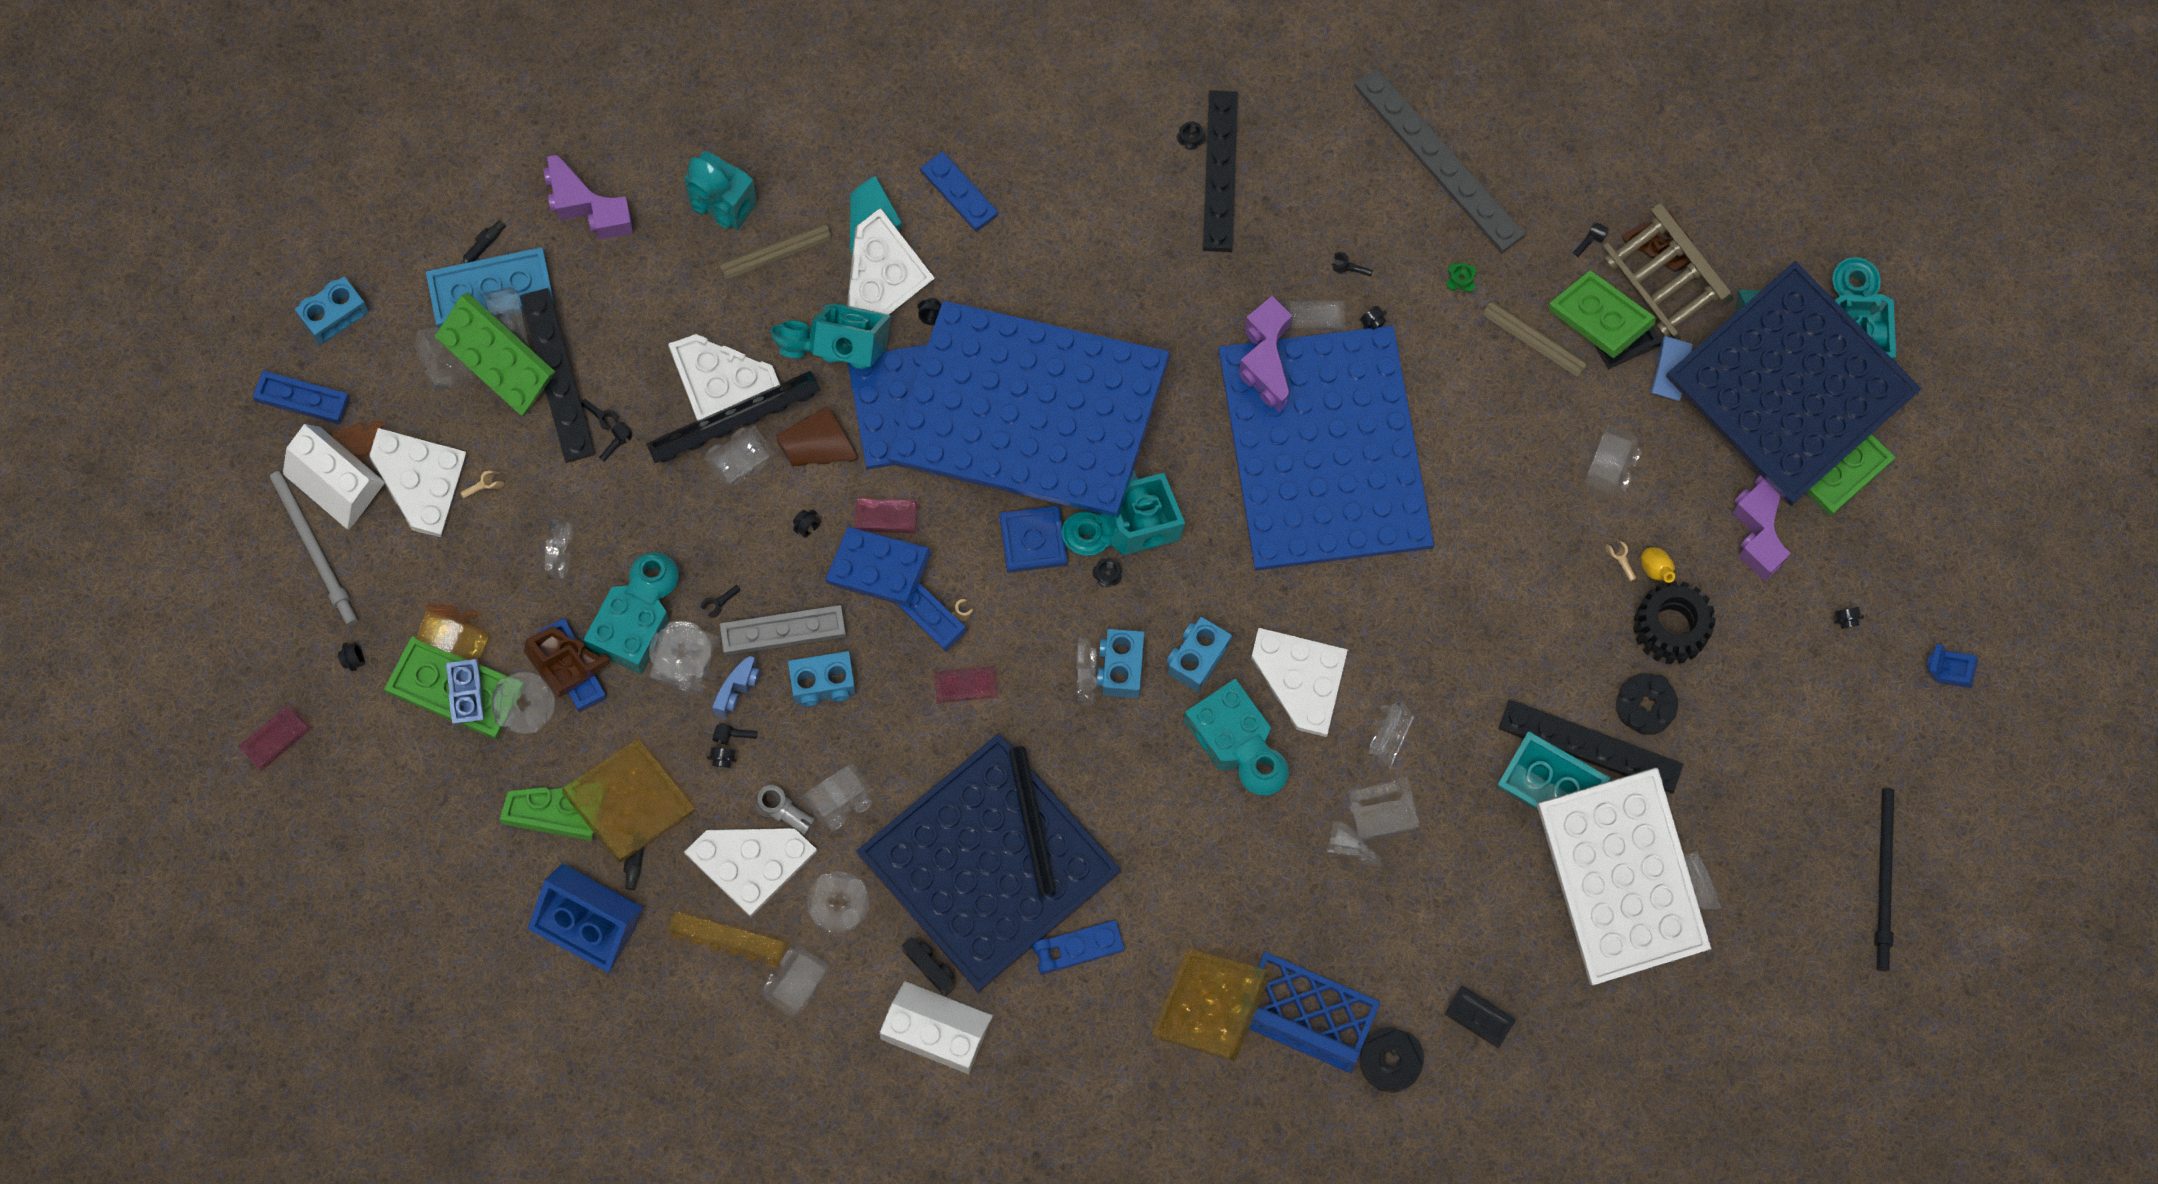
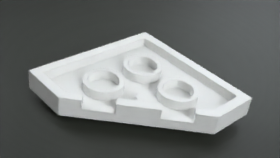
(883, 267)
(718, 375)
(418, 477)
(1301, 676)
(750, 862)

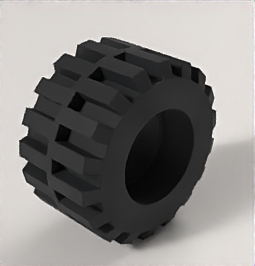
(1660, 640)

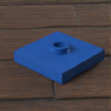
(1033, 539)

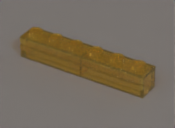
(726, 937)

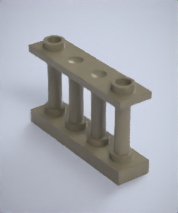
(1678, 246)

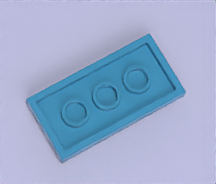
(521, 270)

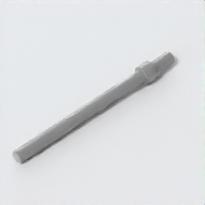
(338, 595)

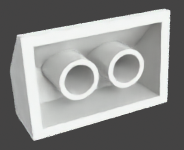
(330, 474)
(935, 1027)

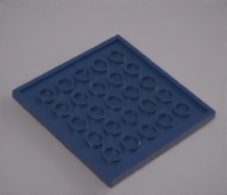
(1793, 382)
(968, 870)

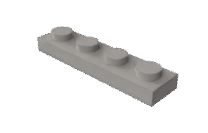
(782, 630)

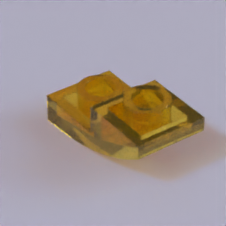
(452, 636)

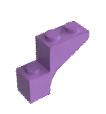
(573, 199)
(1263, 365)
(1757, 511)

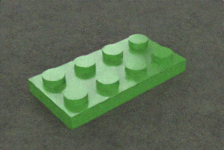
(494, 354)
(423, 681)

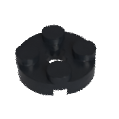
(1638, 718)
(1397, 1043)

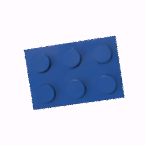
(878, 566)

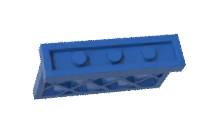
(1304, 1037)

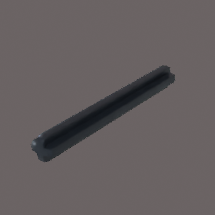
(1032, 821)

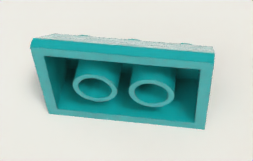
(1545, 772)

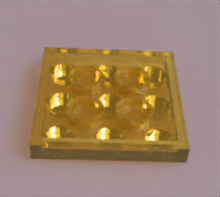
(628, 800)
(1211, 1004)

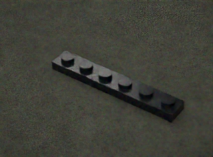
(1220, 171)
(561, 388)
(742, 413)
(1588, 744)

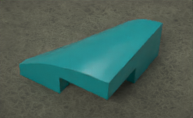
(866, 201)

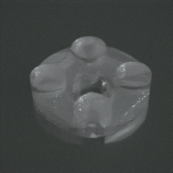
(557, 558)
(670, 638)
(535, 691)
(849, 916)

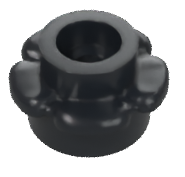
(1194, 129)
(929, 310)
(1373, 318)
(804, 520)
(1107, 565)
(1848, 617)
(349, 655)
(722, 757)

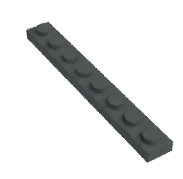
(1439, 161)

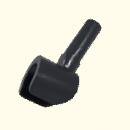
(1597, 233)
(1348, 266)
(599, 413)
(620, 432)
(720, 601)
(724, 731)

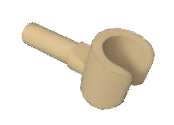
(485, 482)
(1622, 559)
(959, 615)

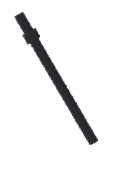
(1884, 937)

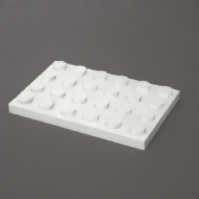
(1623, 876)

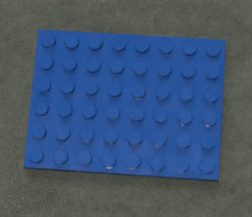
(1030, 408)
(1338, 462)

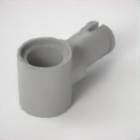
(784, 811)

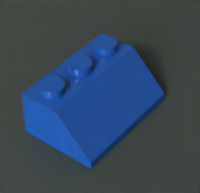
(584, 917)

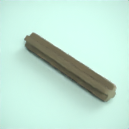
(775, 251)
(1535, 338)

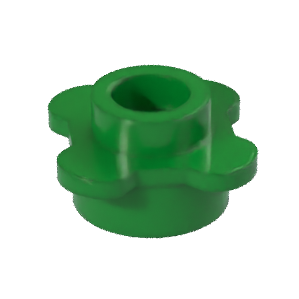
(1461, 269)

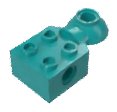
(720, 190)
(1870, 310)
(836, 335)
(1145, 521)
(633, 613)
(1235, 735)

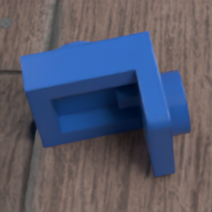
(1952, 667)

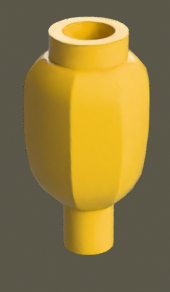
(1658, 564)

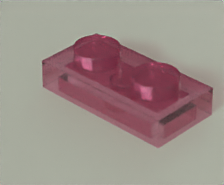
(885, 515)
(965, 685)
(273, 738)

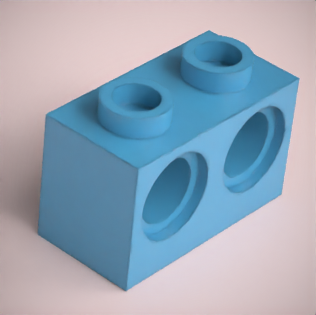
(336, 316)
(1203, 656)
(1126, 664)
(820, 670)

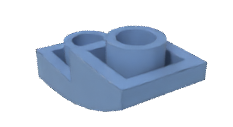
(1669, 355)
(739, 680)
(465, 691)

